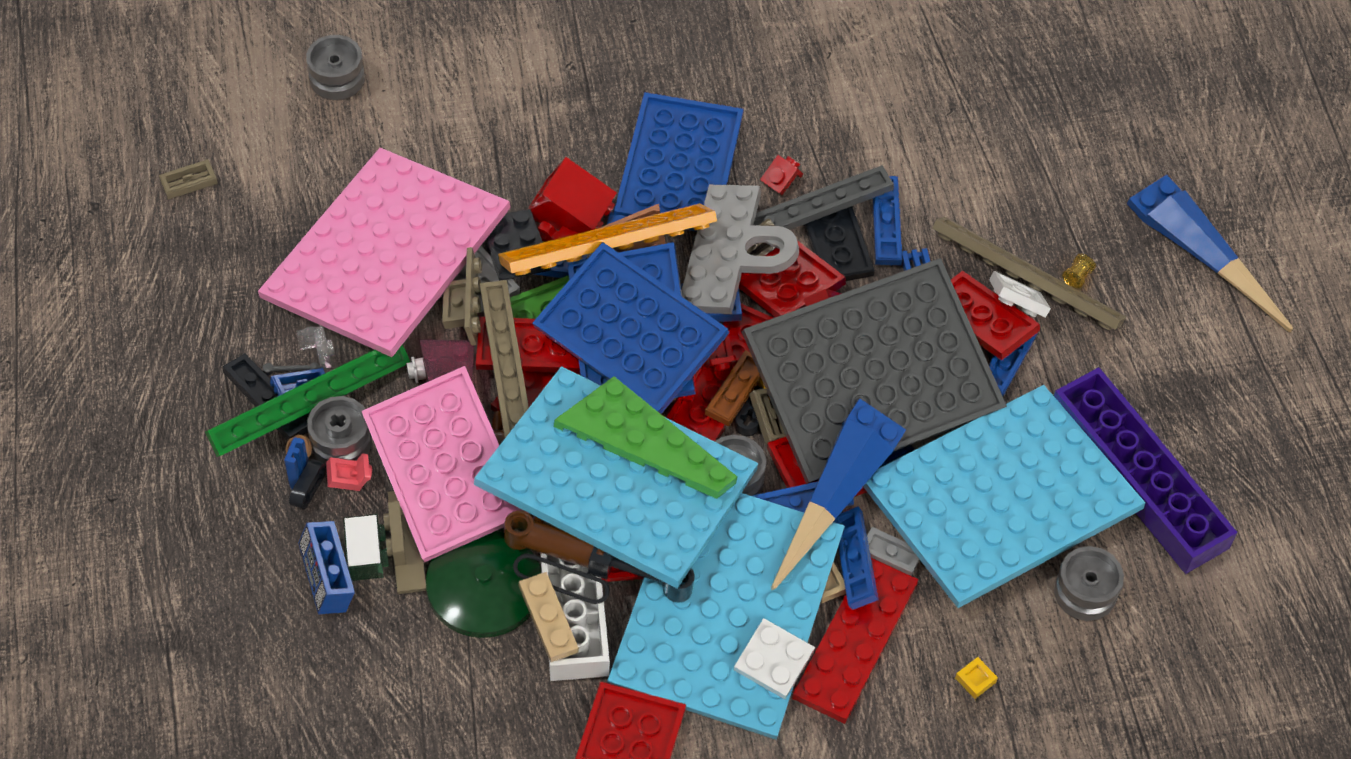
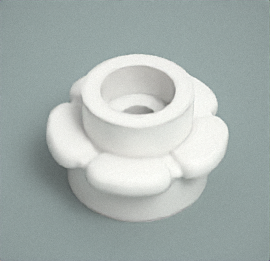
(416, 369)

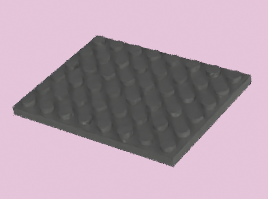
(891, 344)

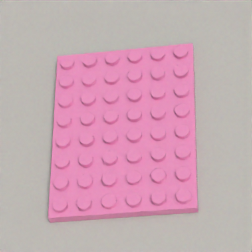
(384, 251)

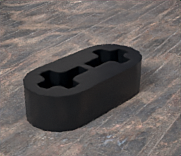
(742, 415)
(307, 484)

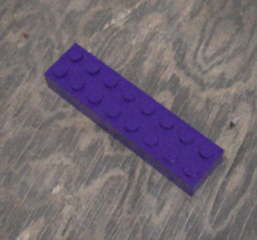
(1174, 504)

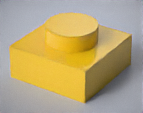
(976, 677)

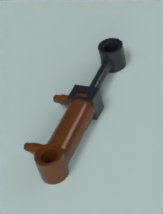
(569, 548)

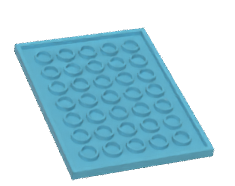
(1002, 495)
(604, 497)
(692, 645)

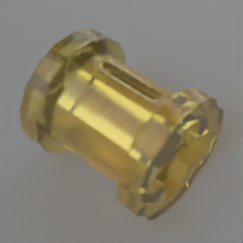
(1079, 270)

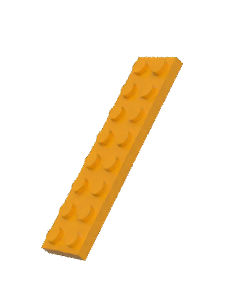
(618, 235)

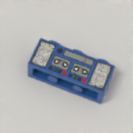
(326, 567)

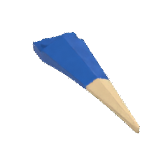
(1183, 222)
(858, 452)

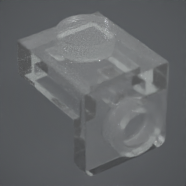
(315, 337)

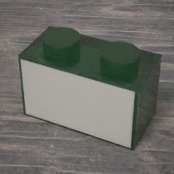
(363, 547)

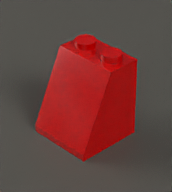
(572, 199)

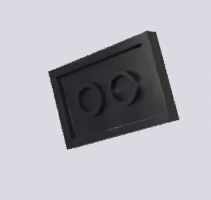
(512, 233)

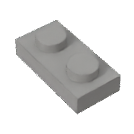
(892, 551)

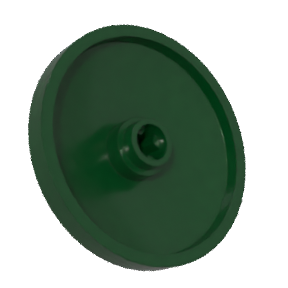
(477, 587)

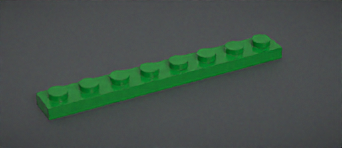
(303, 399)

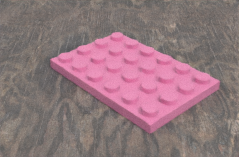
(432, 450)

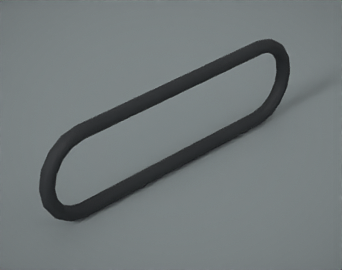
(569, 570)

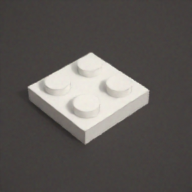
(1020, 294)
(774, 658)

